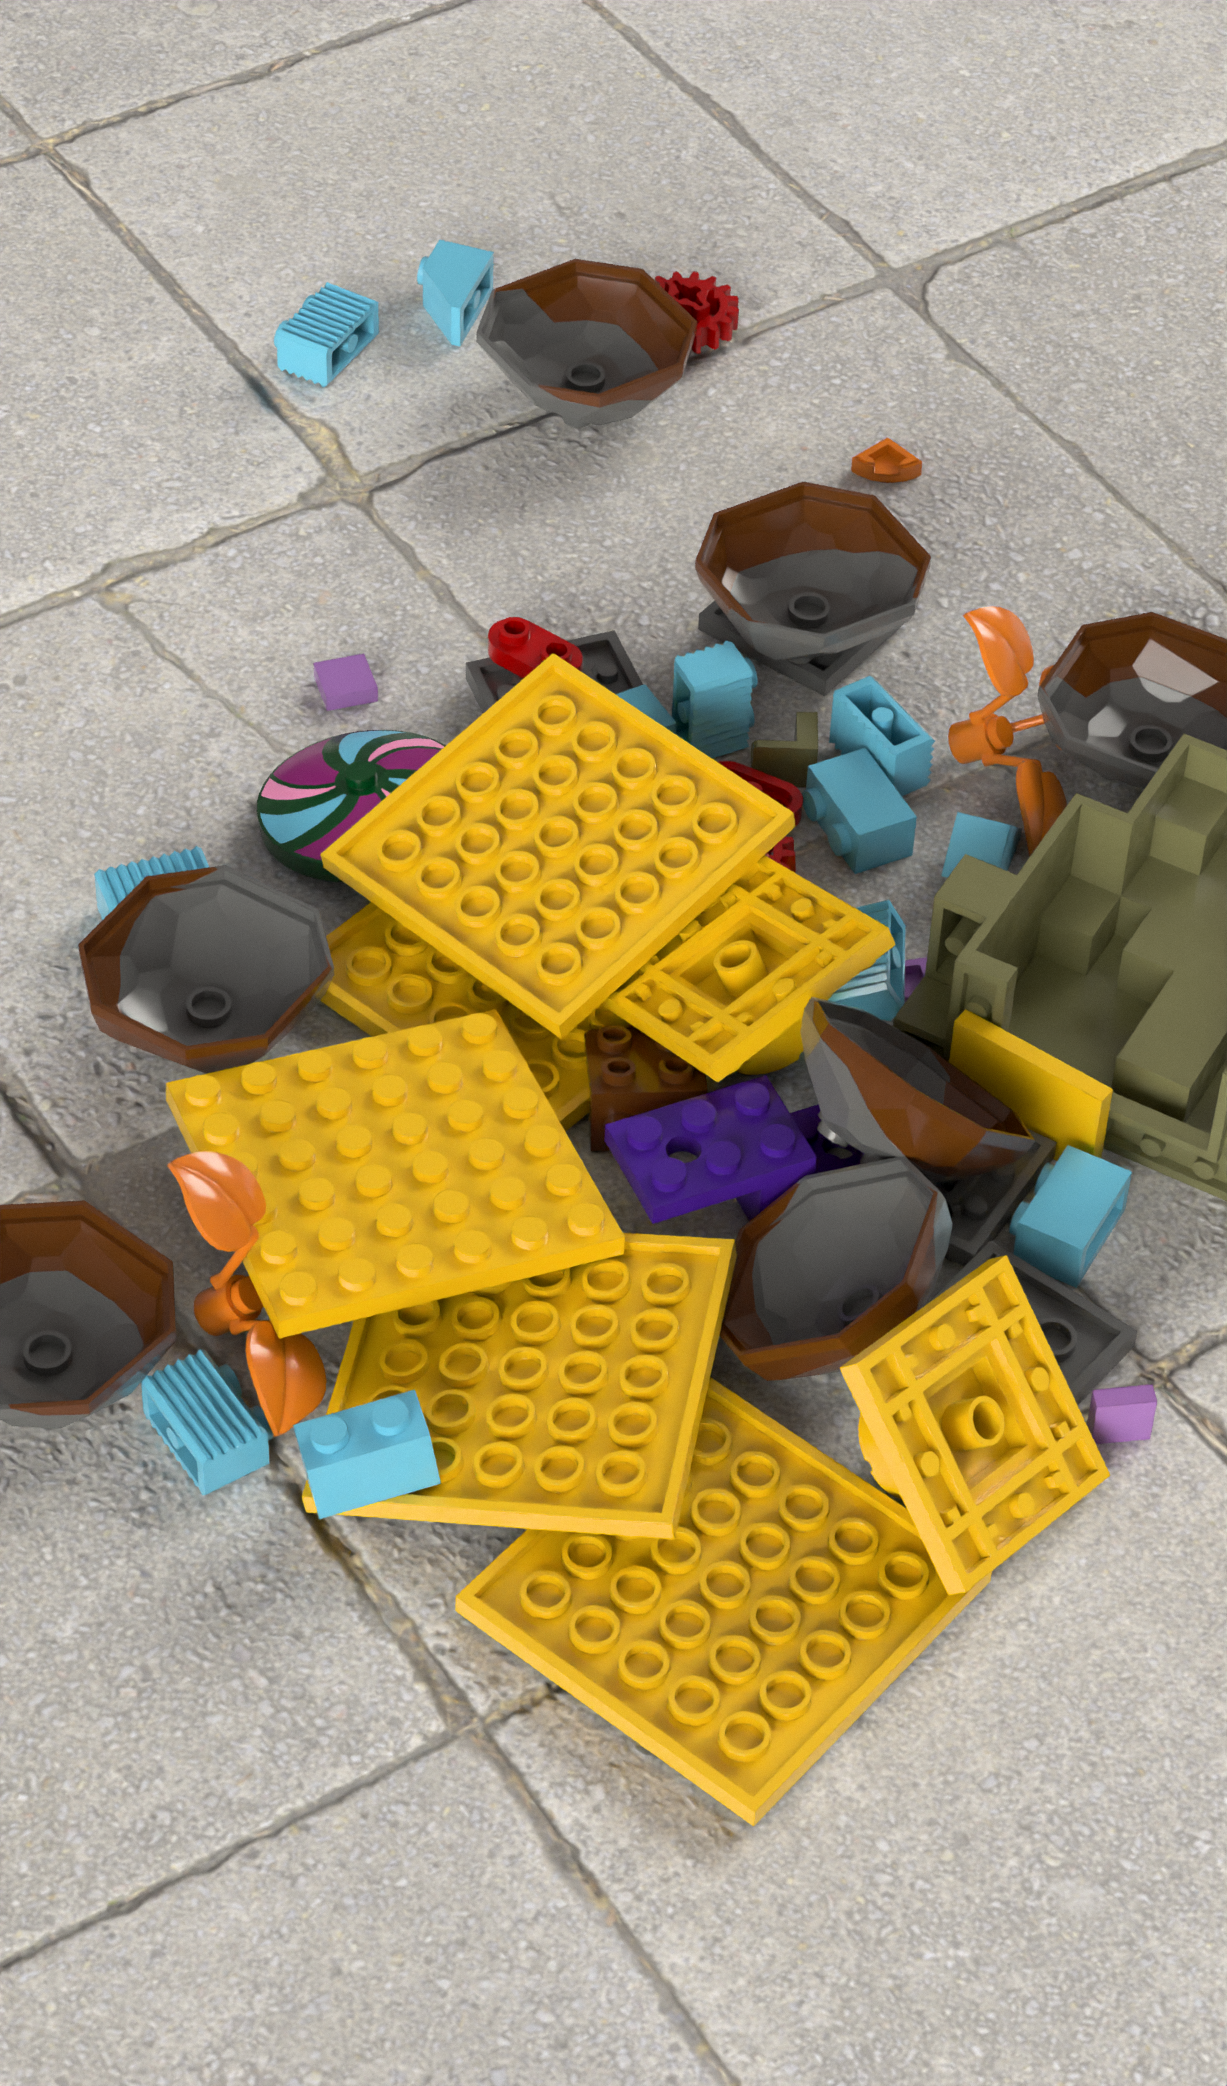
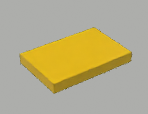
(1037, 1086)

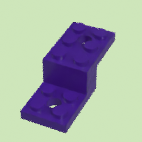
(742, 1145)

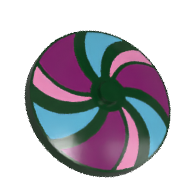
(330, 788)

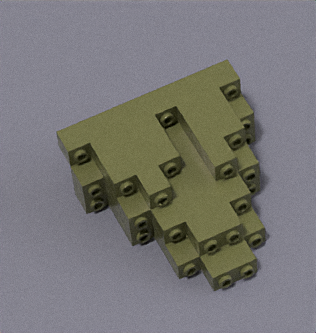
(1107, 960)

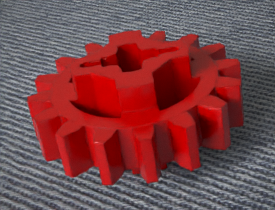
(709, 305)

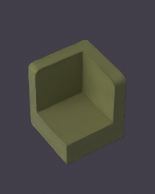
(789, 758)

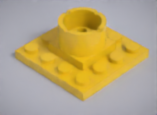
(744, 969)
(973, 1424)

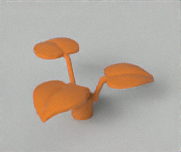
(986, 736)
(224, 1206)

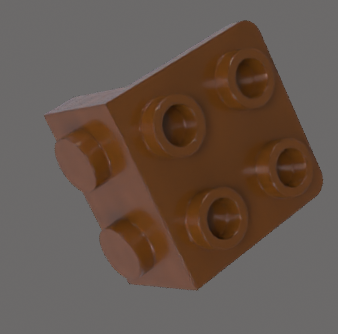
(631, 1077)

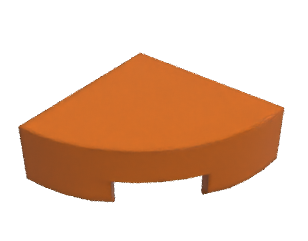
(886, 463)

